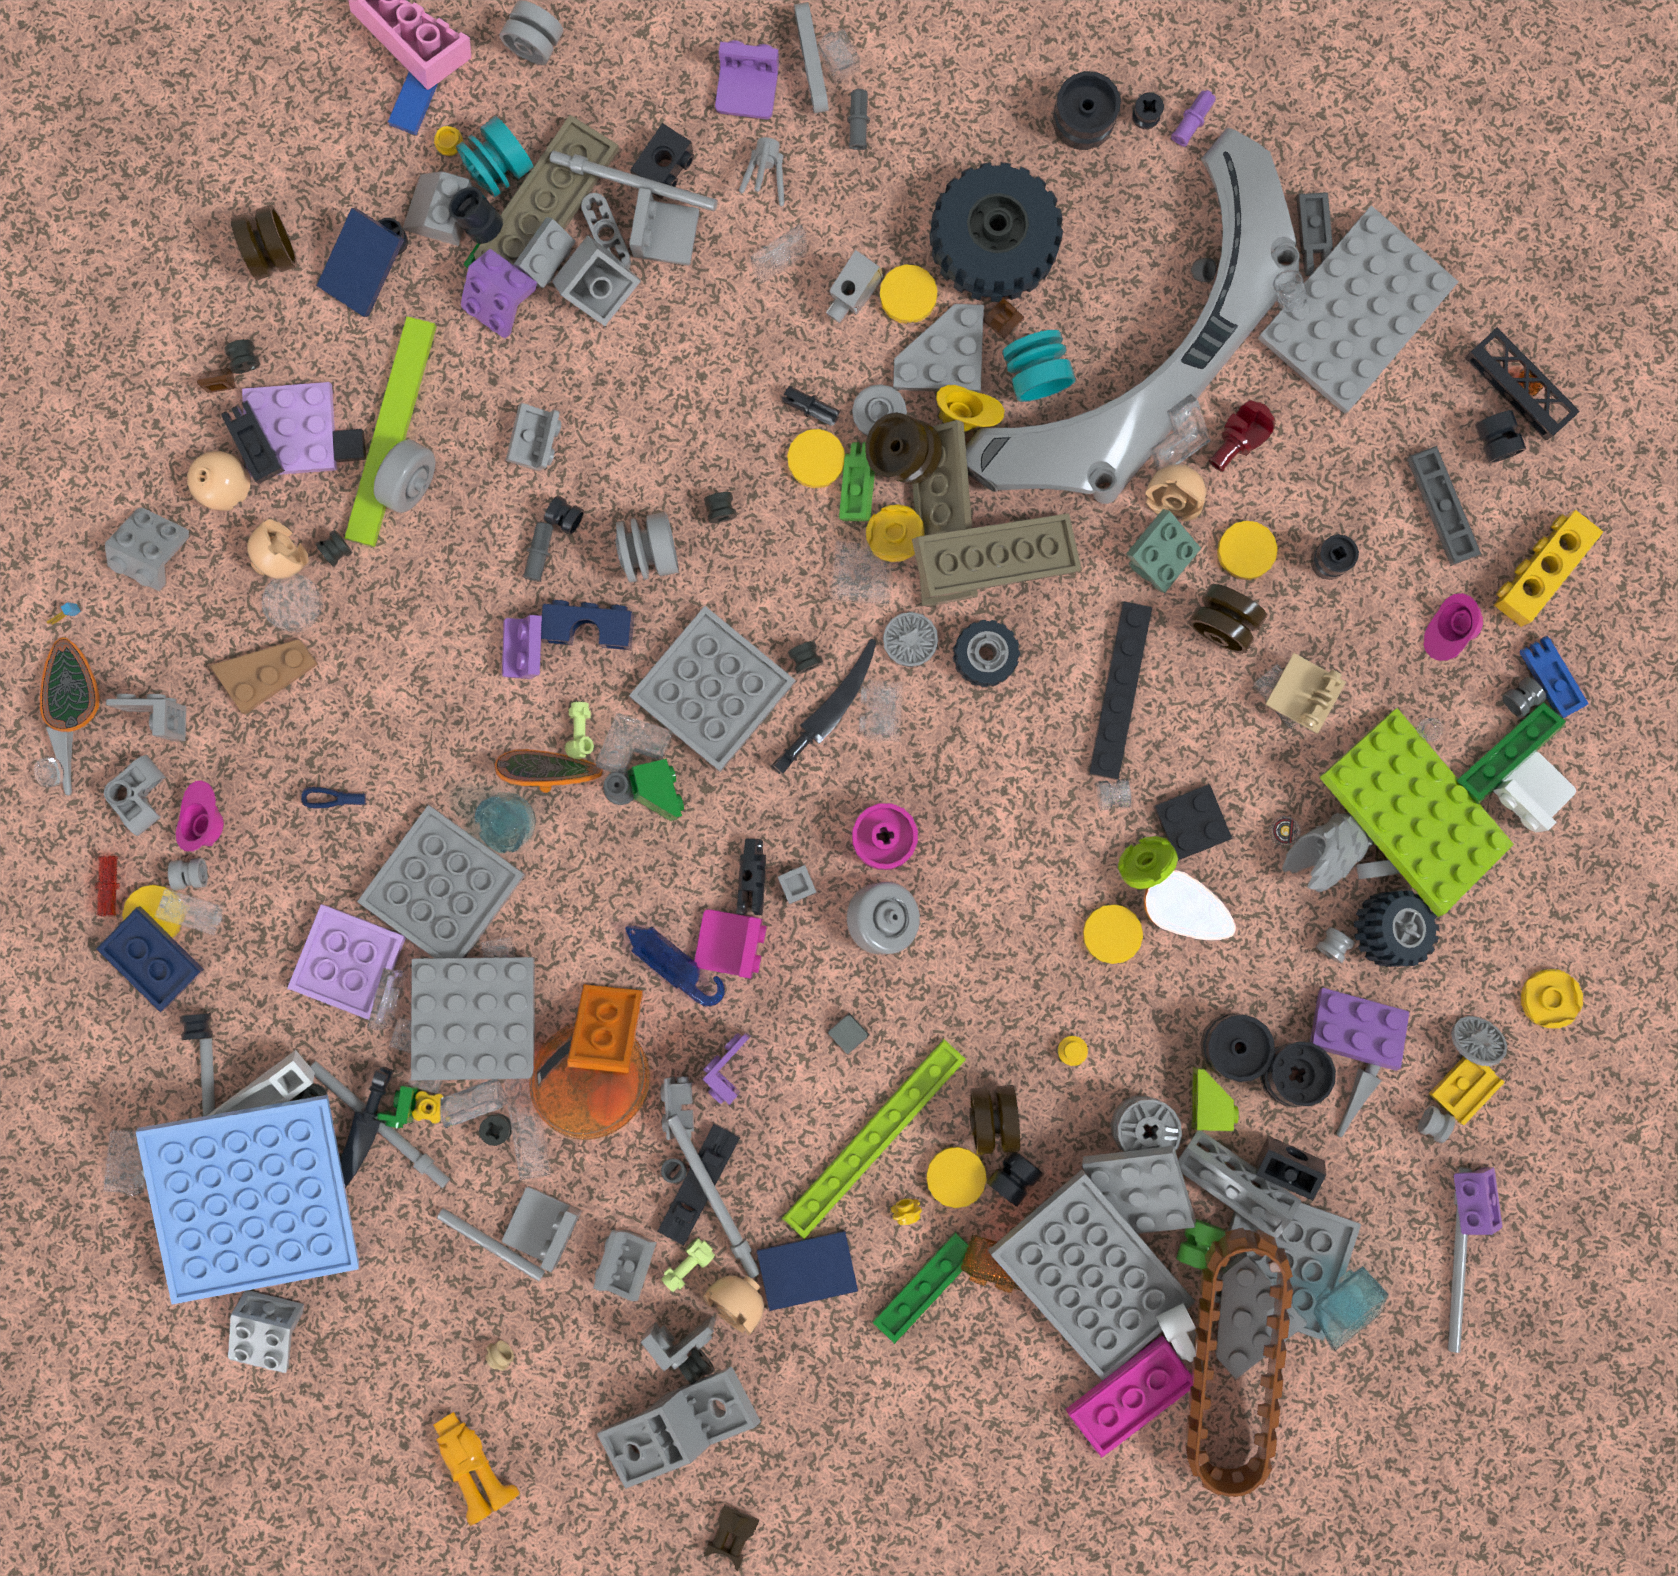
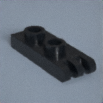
(253, 443)

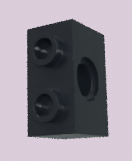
(664, 145)
(1290, 1168)

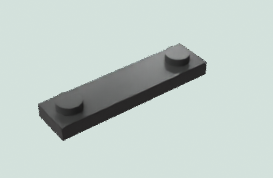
(1443, 506)

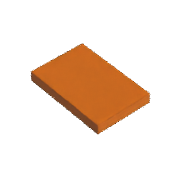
(605, 1028)

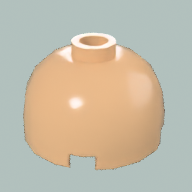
(218, 480)
(1177, 490)
(274, 552)
(737, 1302)

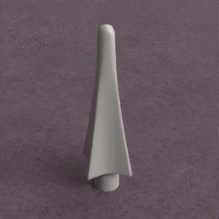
(63, 751)
(1364, 1085)

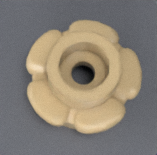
(499, 1355)

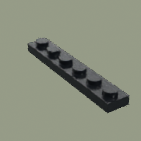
(1120, 690)

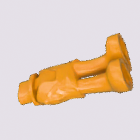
(464, 1453)

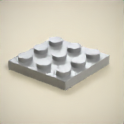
(1143, 1187)

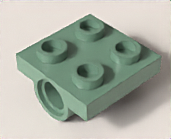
(1162, 551)

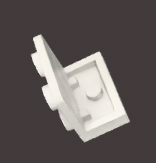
(1535, 793)

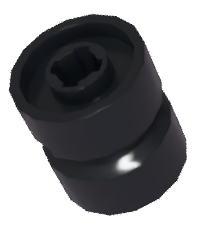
(475, 215)
(1500, 436)
(1329, 562)
(1014, 1178)

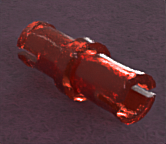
(107, 886)

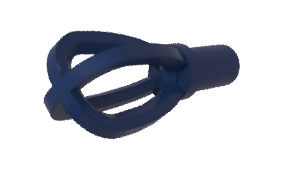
(342, 798)

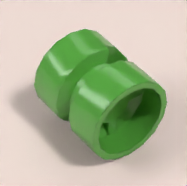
(1198, 1243)

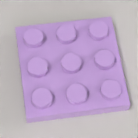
(297, 424)
(345, 960)

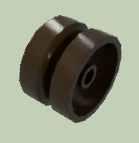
(263, 242)
(903, 448)
(1228, 618)
(995, 1119)

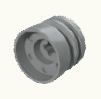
(647, 547)
(1141, 1110)

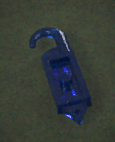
(672, 964)

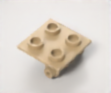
(1306, 693)

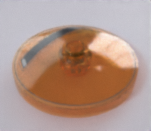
(582, 1100)

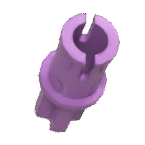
(1193, 118)

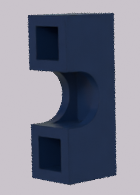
(562, 621)

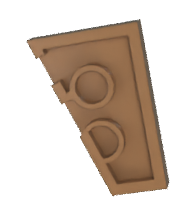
(263, 673)

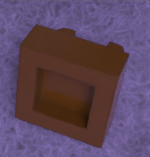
(1003, 318)

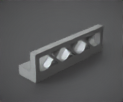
(1235, 1186)

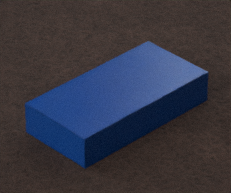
(411, 105)

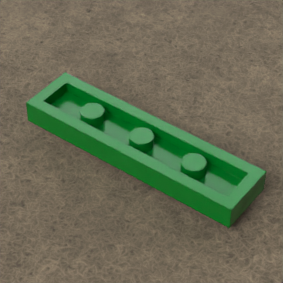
(1511, 752)
(922, 1289)

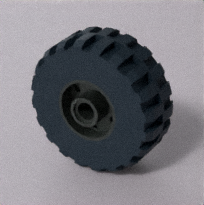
(996, 231)

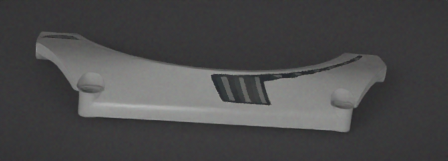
(1118, 436)

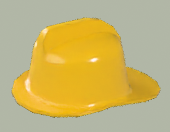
(969, 407)

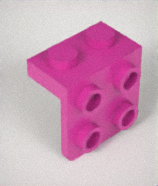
(730, 943)

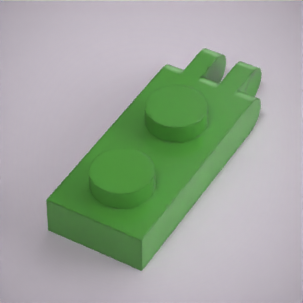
(856, 486)

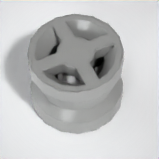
(1335, 945)
(1436, 1124)

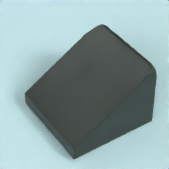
(848, 1033)

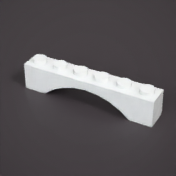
(273, 1087)

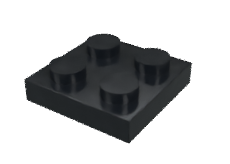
(1193, 822)

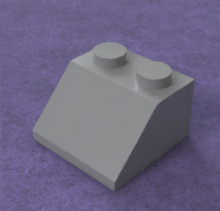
(430, 207)
(595, 281)

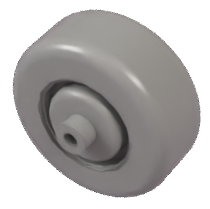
(404, 476)
(883, 918)

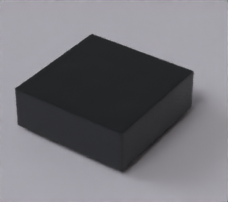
(349, 445)

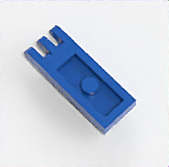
(1554, 677)

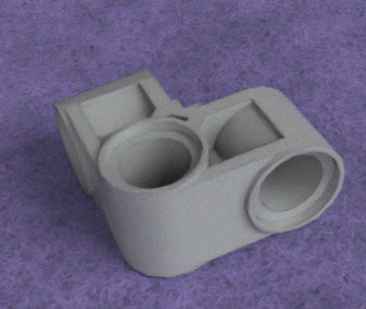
(138, 779)

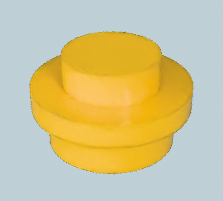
(447, 139)
(1072, 1050)

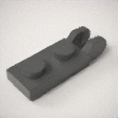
(1314, 228)

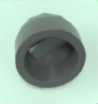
(1204, 269)
(670, 1166)

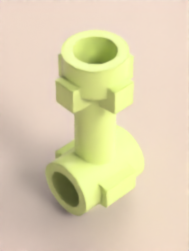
(580, 744)
(699, 1253)

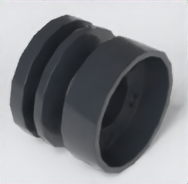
(1312, 1083)

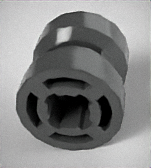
(1524, 696)

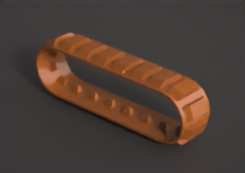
(1248, 1477)

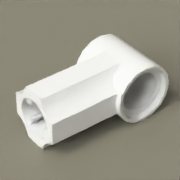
(1179, 1330)

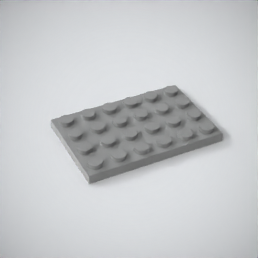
(1359, 310)
(1090, 1274)

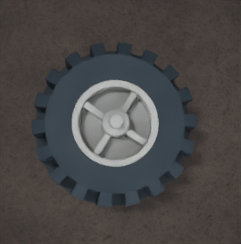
(1396, 929)

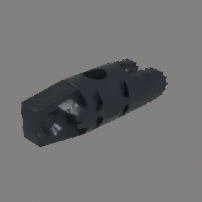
(751, 863)

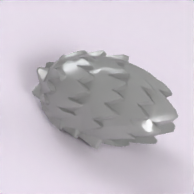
(1329, 848)

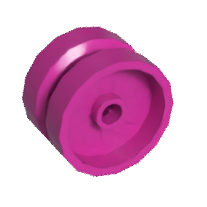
(889, 819)

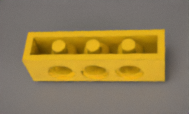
(1580, 537)

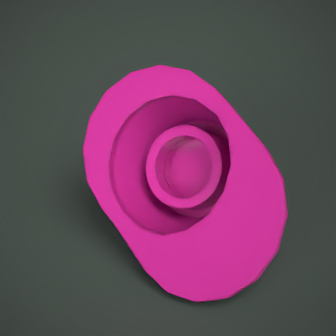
(1453, 627)
(199, 818)

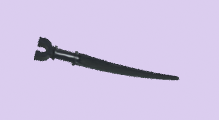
(830, 712)
(364, 1127)

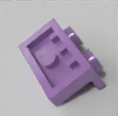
(521, 647)
(1478, 1202)

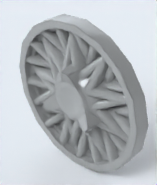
(875, 403)
(910, 639)
(1479, 1041)

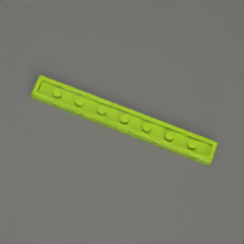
(391, 425)
(873, 1138)

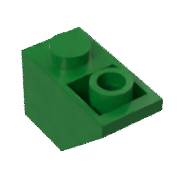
(655, 789)

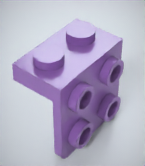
(747, 79)
(495, 291)
(721, 1088)

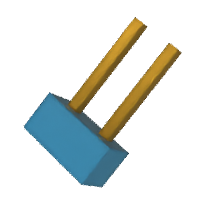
(68, 609)

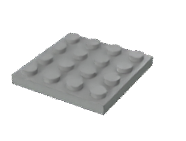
(712, 688)
(441, 887)
(472, 1018)
(1317, 1252)

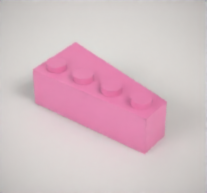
(414, 37)

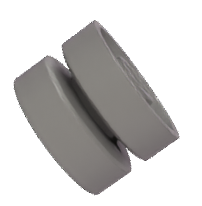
(531, 32)

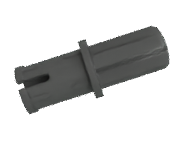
(858, 119)
(538, 552)

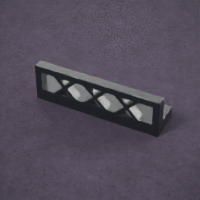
(1513, 392)

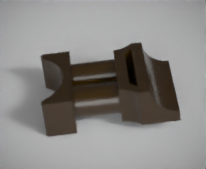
(732, 1522)

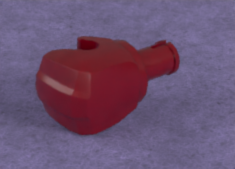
(1244, 433)

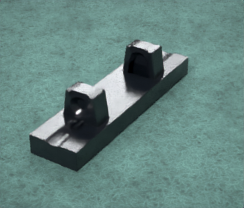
(714, 1156)

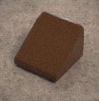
(217, 380)

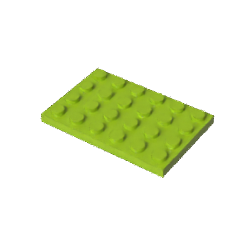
(1417, 812)

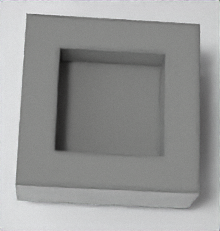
(797, 884)

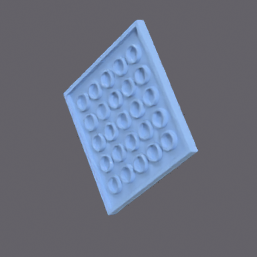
(248, 1198)

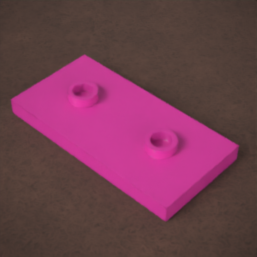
(1131, 1396)

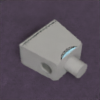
(857, 275)

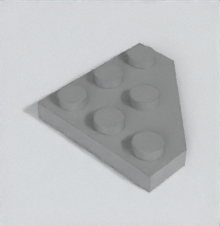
(944, 353)
(1244, 1315)

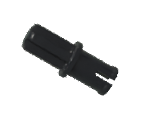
(811, 406)

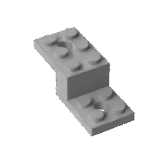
(678, 1427)

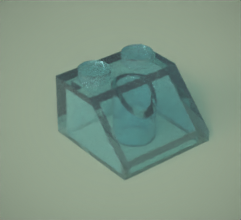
(1349, 1306)

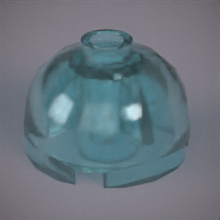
(505, 821)

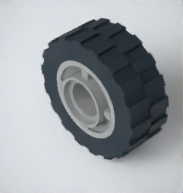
(989, 635)

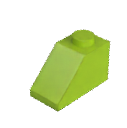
(1211, 1104)

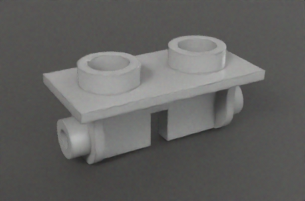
(674, 1097)

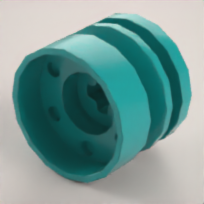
(494, 156)
(1038, 365)

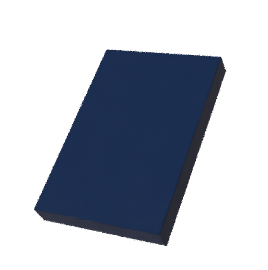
(360, 262)
(150, 959)
(807, 1270)

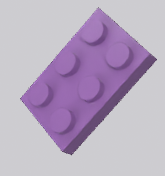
(1359, 1029)

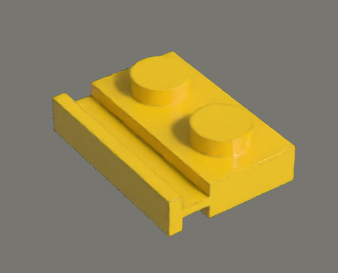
(1466, 1089)

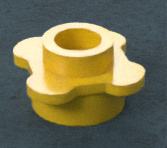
(423, 1100)
(906, 1211)

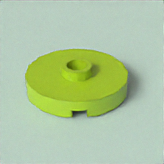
(1147, 862)

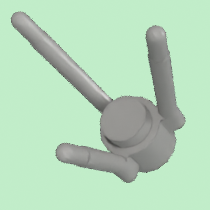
(765, 157)

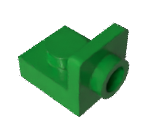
(405, 1103)

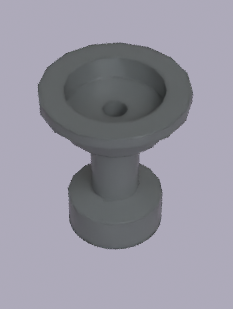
(618, 788)

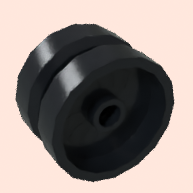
(1086, 110)
(1243, 1064)

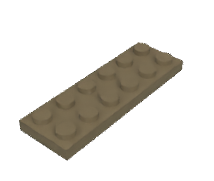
(551, 189)
(945, 498)
(996, 555)

